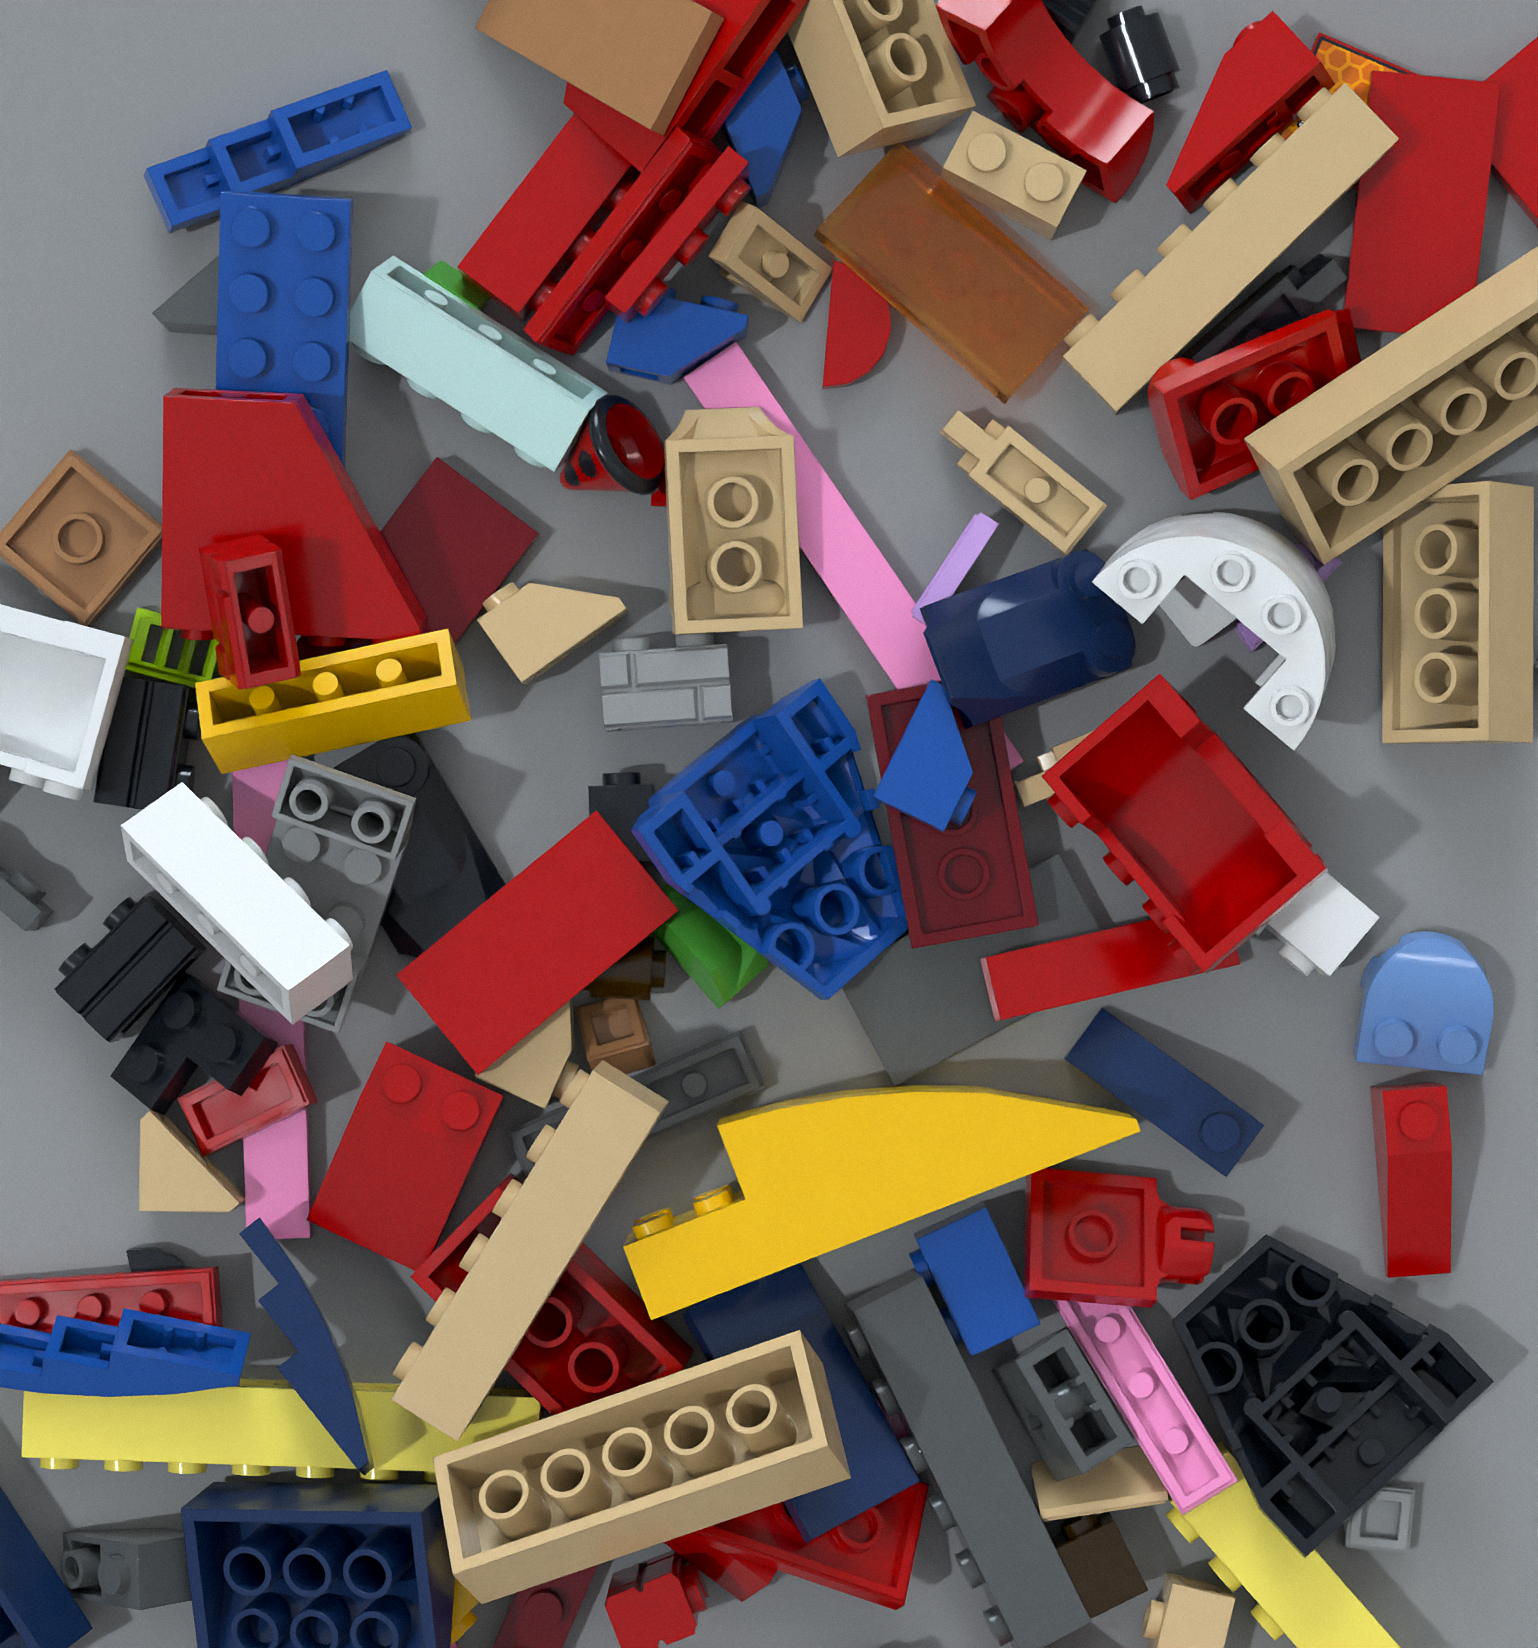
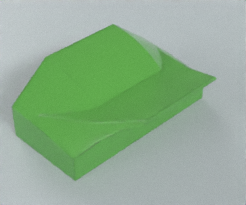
(708, 950)

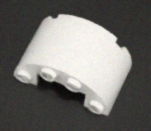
(1257, 580)
(56, 699)

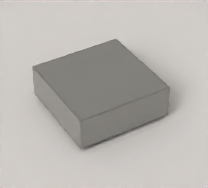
(1382, 1521)

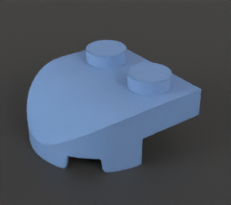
(1425, 1006)

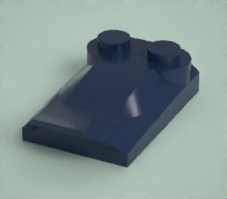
(1027, 638)

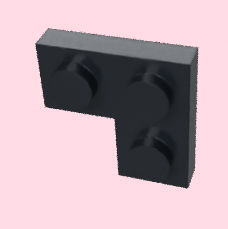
(187, 1032)

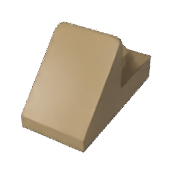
(769, 262)

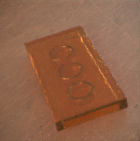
(951, 272)

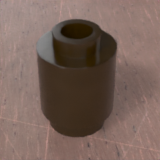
(633, 974)

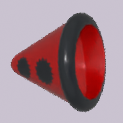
(616, 451)

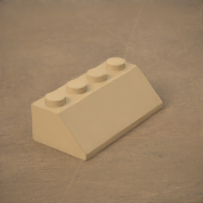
(1459, 617)

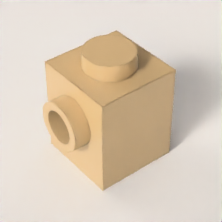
(1188, 1614)

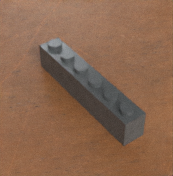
(966, 1463)

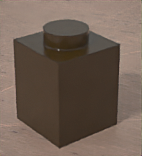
(1098, 1562)

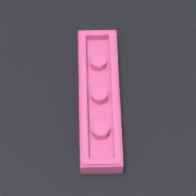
(1150, 1401)

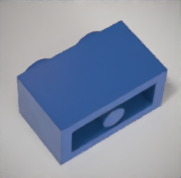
(974, 1278)

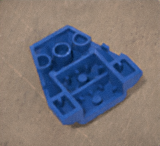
(783, 842)

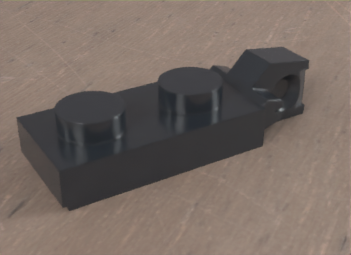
(1275, 304)

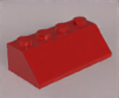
(587, 1336)

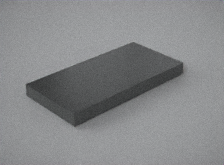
(935, 997)

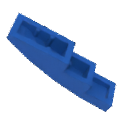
(280, 150)
(135, 1359)

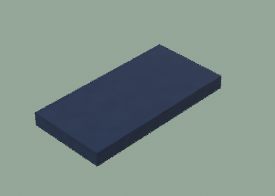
(873, 1454)

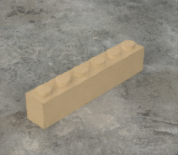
(1230, 247)
(529, 1248)

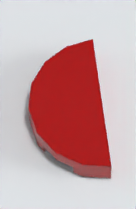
(855, 330)

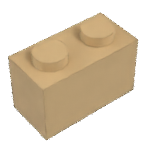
(1012, 175)

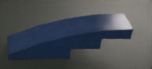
(318, 1366)

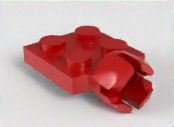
(1109, 1239)

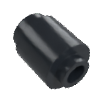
(1140, 55)

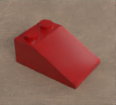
(405, 1157)

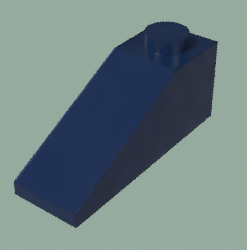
(1164, 1092)

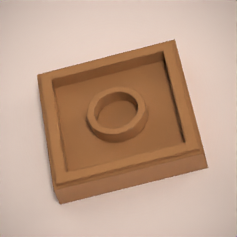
(79, 539)

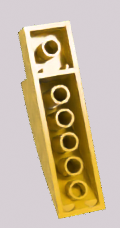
(848, 1168)

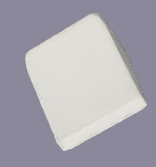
(1195, 612)

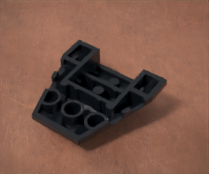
(1319, 1385)

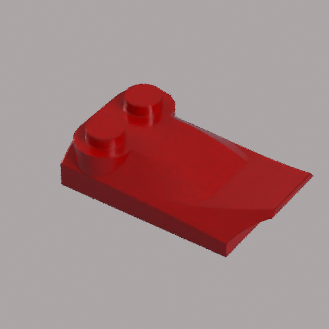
(1214, 404)

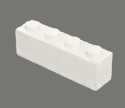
(239, 902)

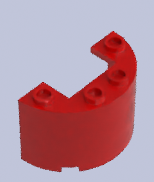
(1184, 824)

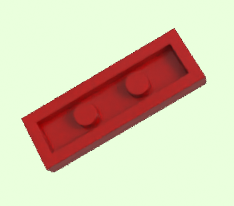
(680, 237)

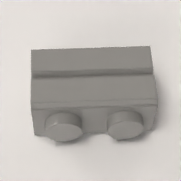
(666, 684)

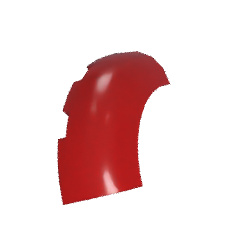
(1052, 89)

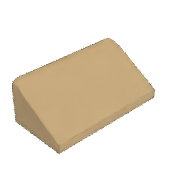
(1115, 1484)

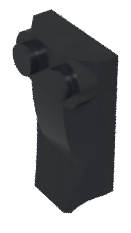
(444, 863)

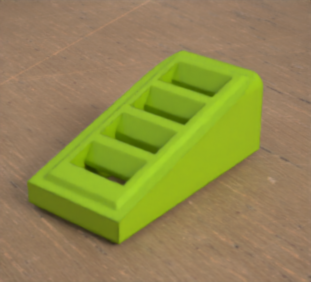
(140, 632)

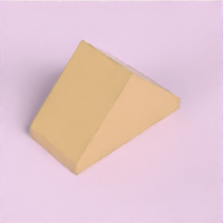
(176, 1174)

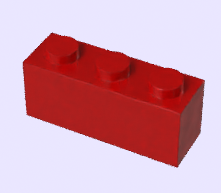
(548, 219)

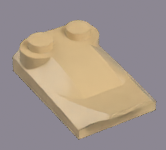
(732, 523)

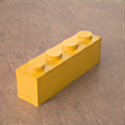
(336, 702)

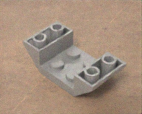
(344, 851)

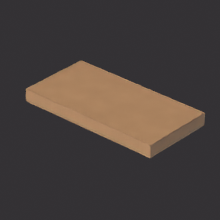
(619, 51)

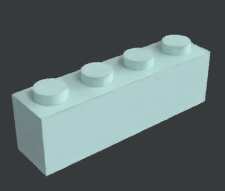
(471, 363)

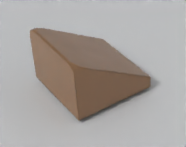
(616, 1033)

